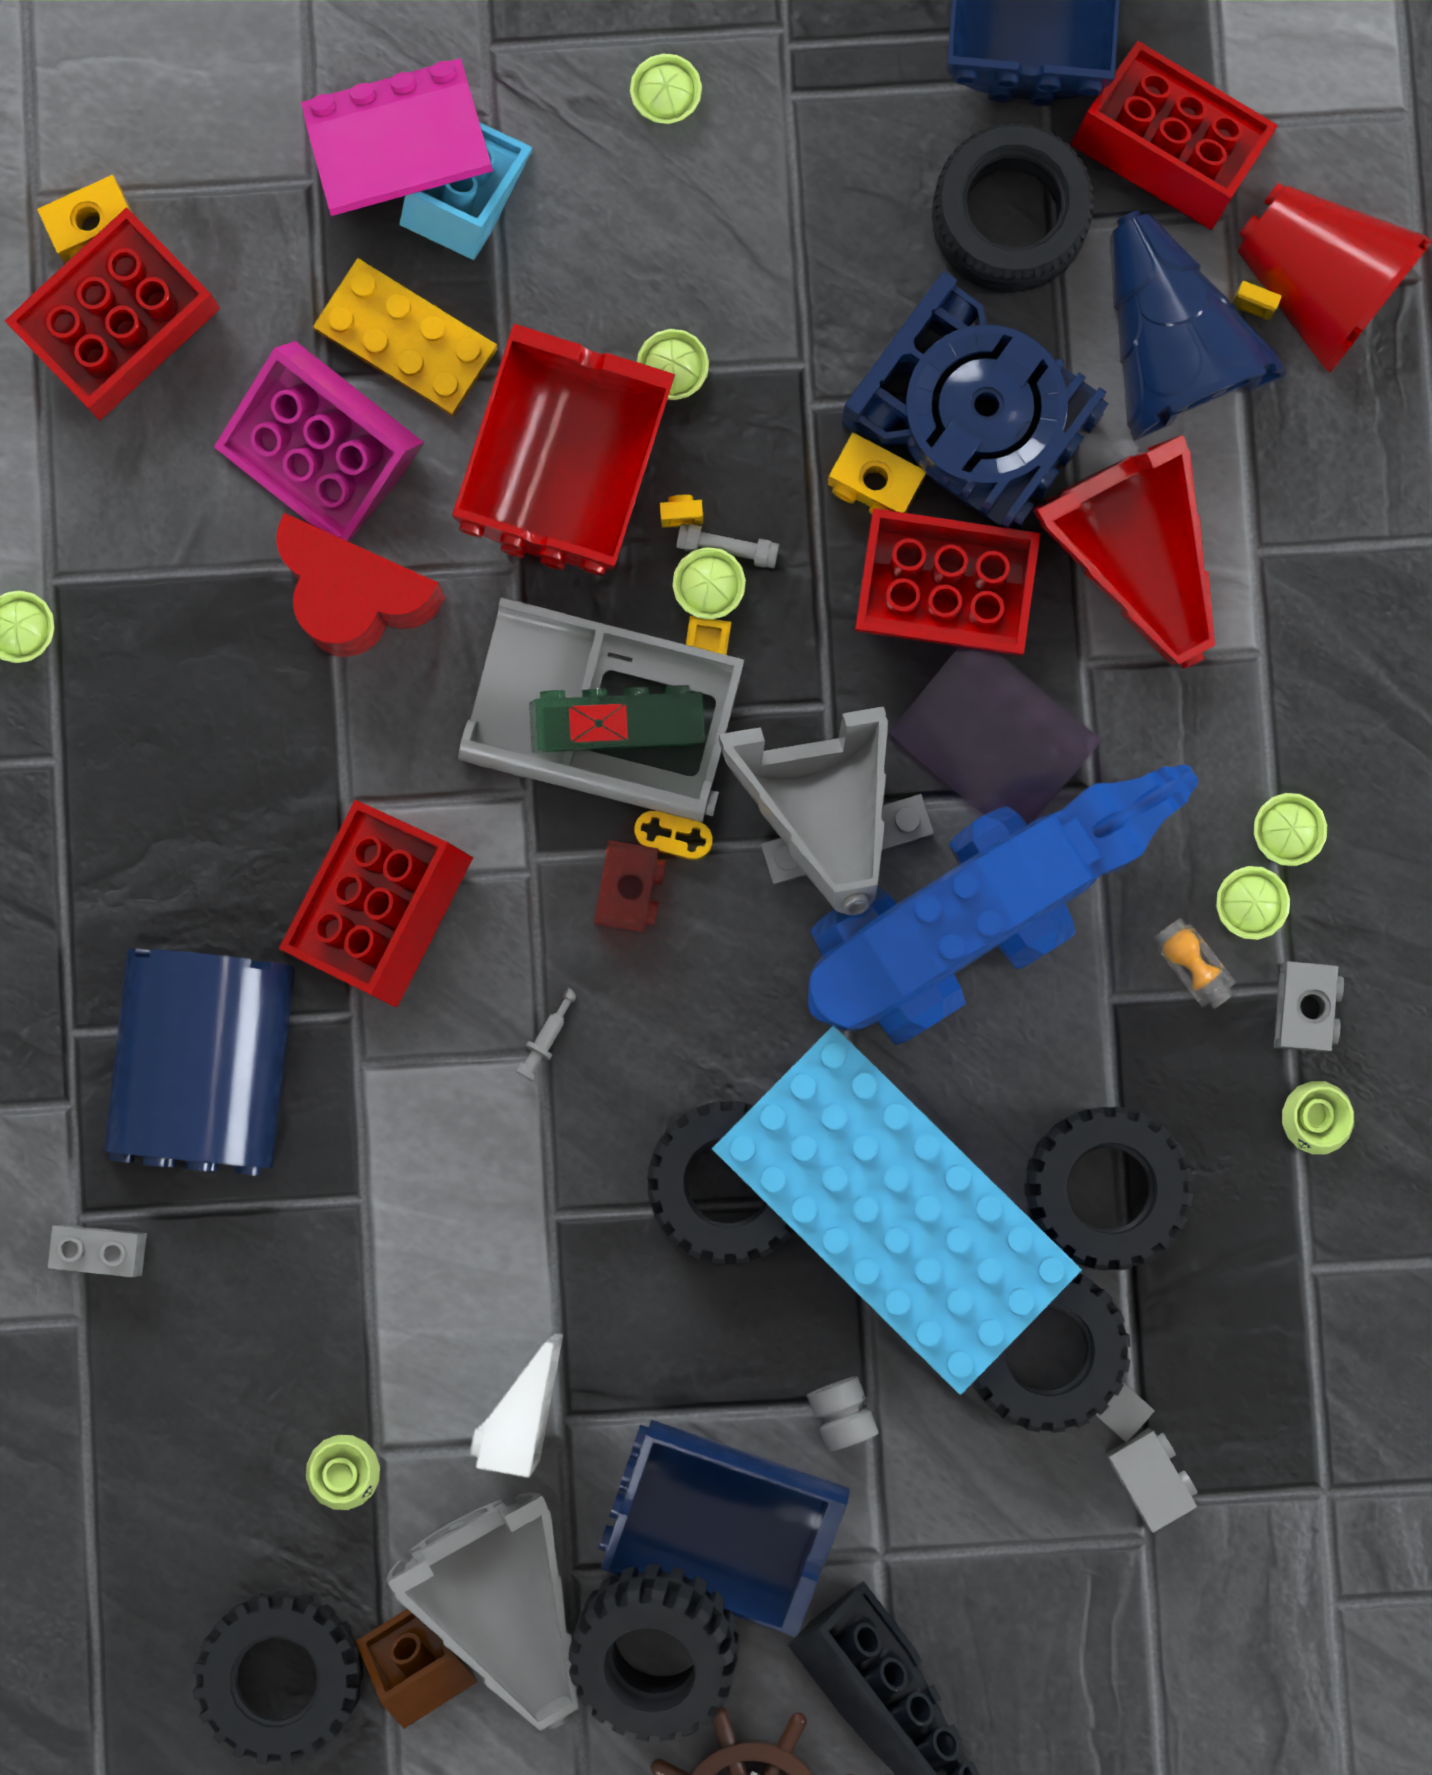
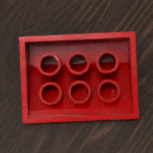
(1173, 135)
(113, 314)
(947, 582)
(376, 902)

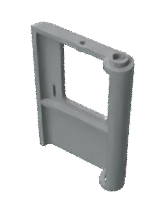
(550, 651)

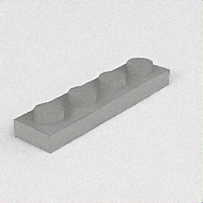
(904, 823)

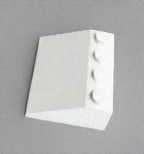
(516, 1429)

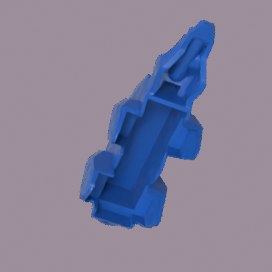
(1007, 893)

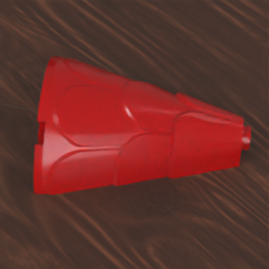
(1142, 546)

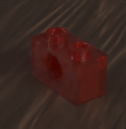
(623, 862)

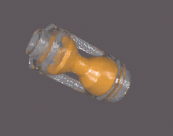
(1181, 946)

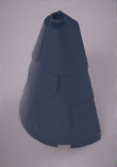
(1177, 330)

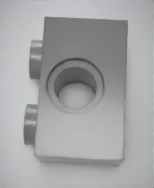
(1292, 1027)
(97, 1250)

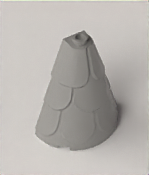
(823, 802)
(498, 1603)

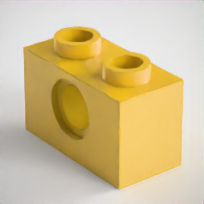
(66, 215)
(864, 457)

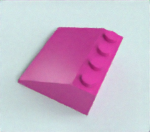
(396, 136)
(317, 442)

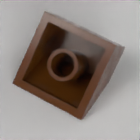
(412, 1668)

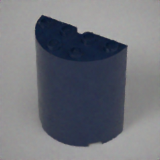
(1033, 48)
(199, 1060)
(727, 1518)

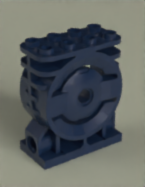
(996, 487)

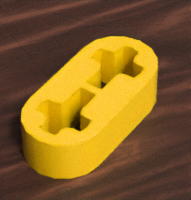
(675, 825)

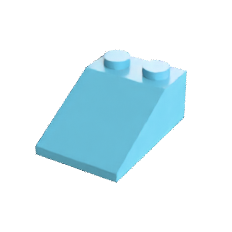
(466, 211)

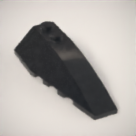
(877, 1686)

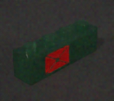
(616, 721)

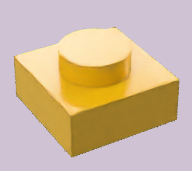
(681, 510)

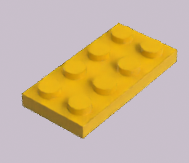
(405, 337)

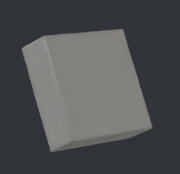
(1126, 1413)

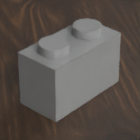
(1152, 1479)

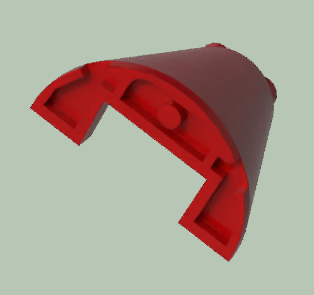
(1327, 265)

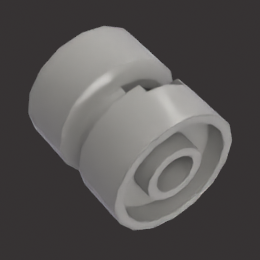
(842, 1414)

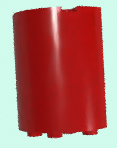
(561, 451)

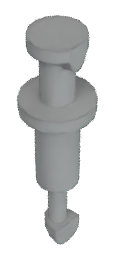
(545, 1039)

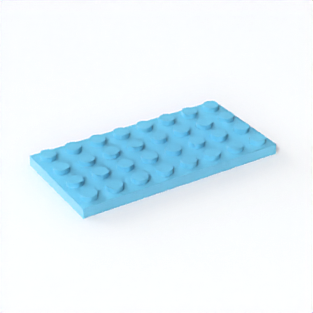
(897, 1209)

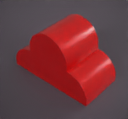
(348, 592)

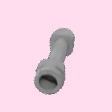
(763, 553)

